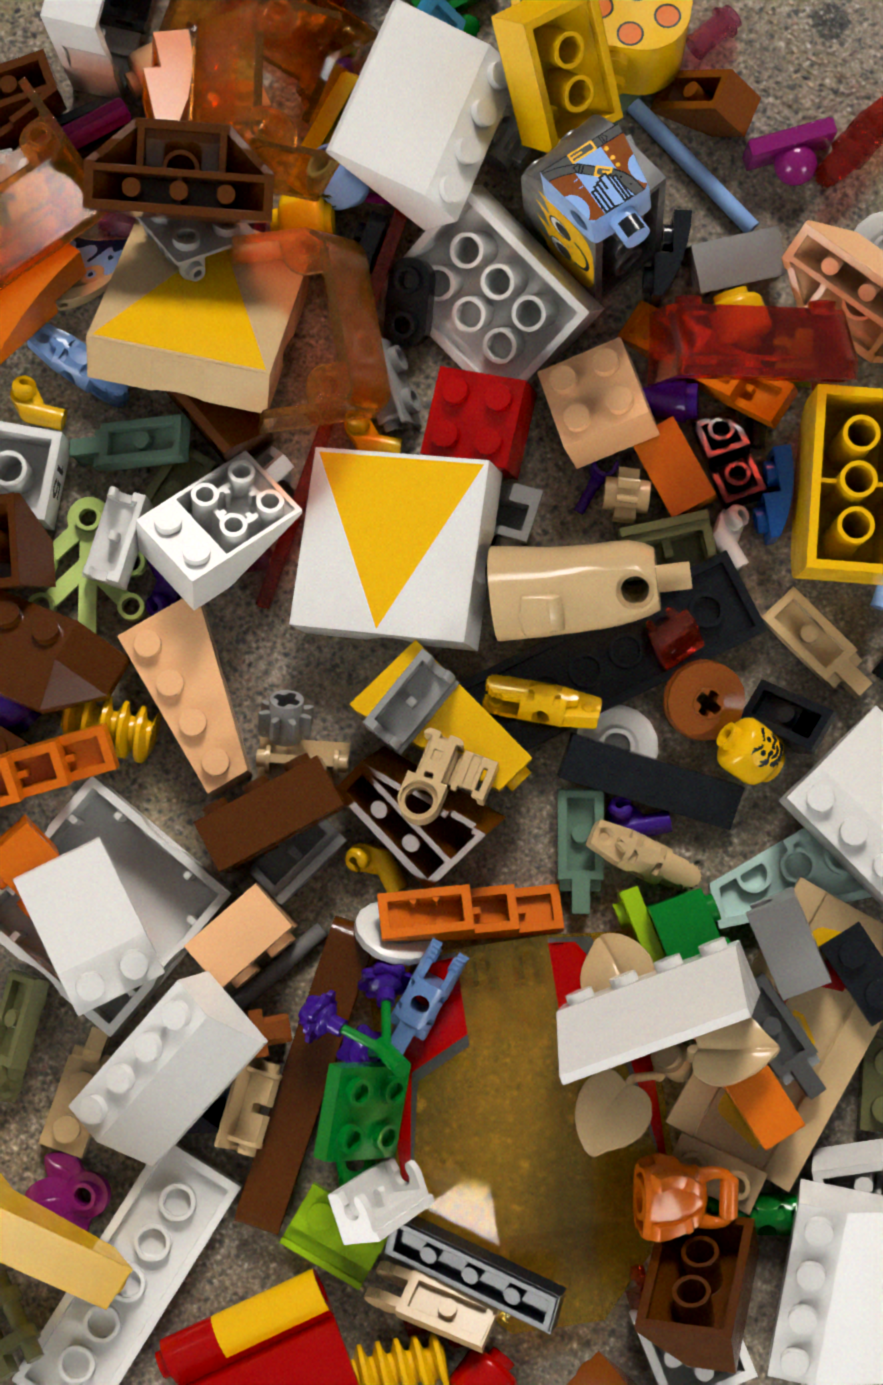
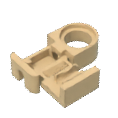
(447, 769)

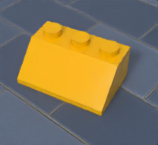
(556, 67)

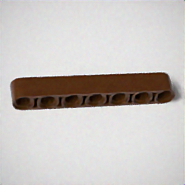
(301, 1088)

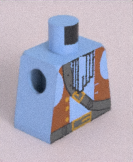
(601, 189)

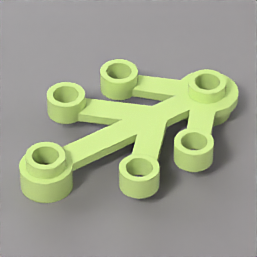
(73, 577)

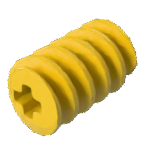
(126, 730)
(401, 1365)

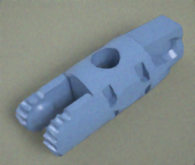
(69, 359)
(412, 1016)

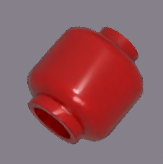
(483, 1369)

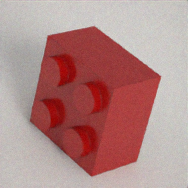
(480, 418)

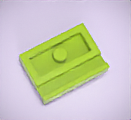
(633, 914)
(317, 1238)

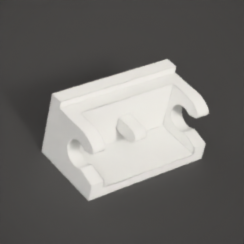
(116, 539)
(379, 1201)

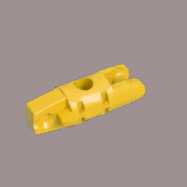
(541, 702)

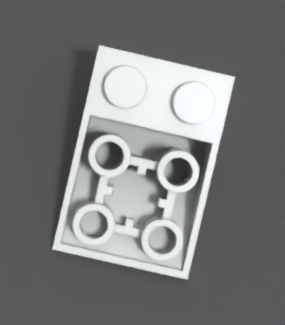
(215, 528)

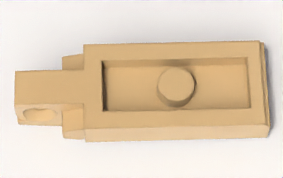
(816, 643)
(62, 1127)

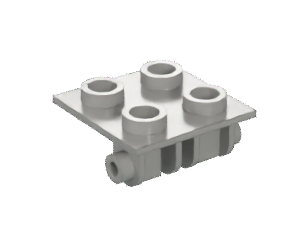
(191, 241)

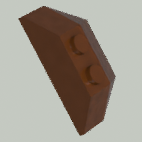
(179, 174)
(53, 659)

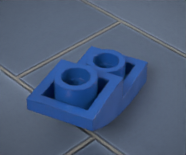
(774, 507)

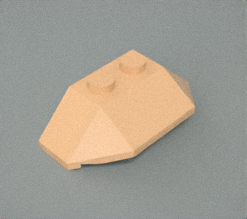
(841, 268)

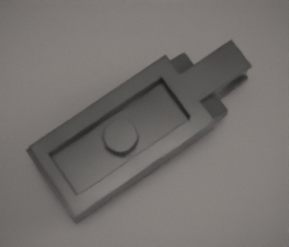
(796, 1050)

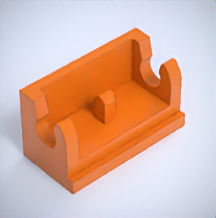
(675, 470)

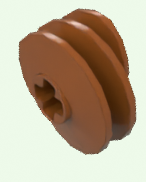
(719, 686)

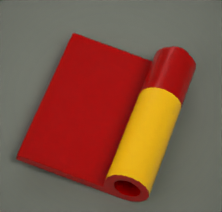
(265, 1340)

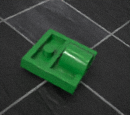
(360, 1112)

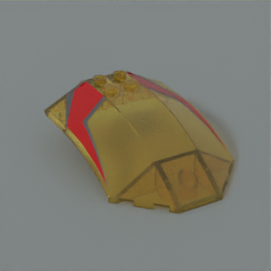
(502, 1131)

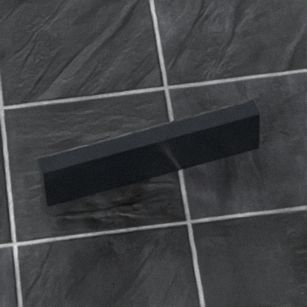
(650, 781)
(478, 1272)

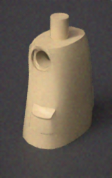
(576, 587)

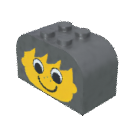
(599, 265)

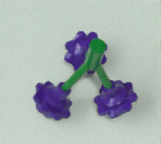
(320, 1016)

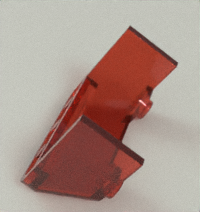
(751, 343)

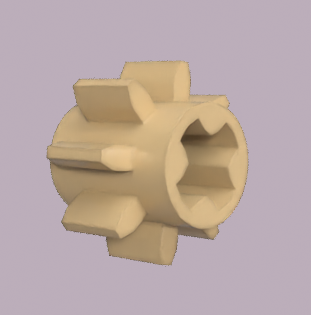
(626, 495)

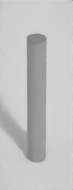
(280, 966)

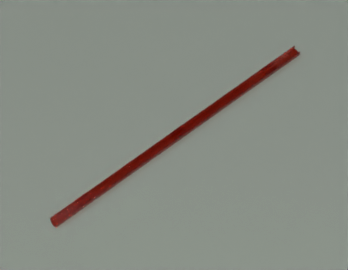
(325, 431)

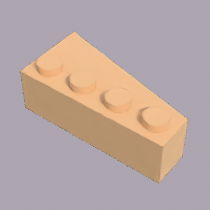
(186, 680)

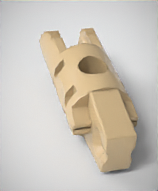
(642, 856)

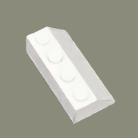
(168, 1070)

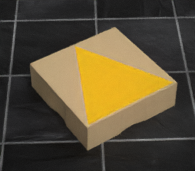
(199, 337)

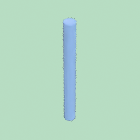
(692, 166)

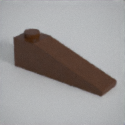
(24, 547)

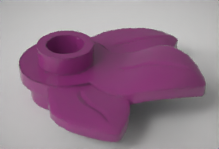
(63, 1189)

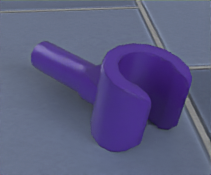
(596, 479)

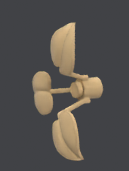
(614, 1110)

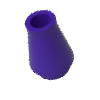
(674, 399)

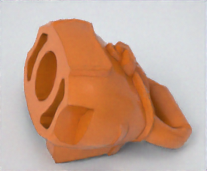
(673, 1197)

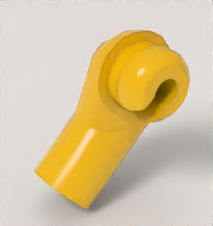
(376, 861)

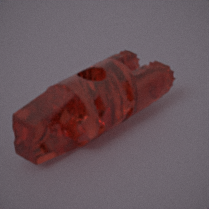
(853, 146)

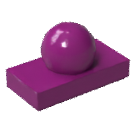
(791, 150)

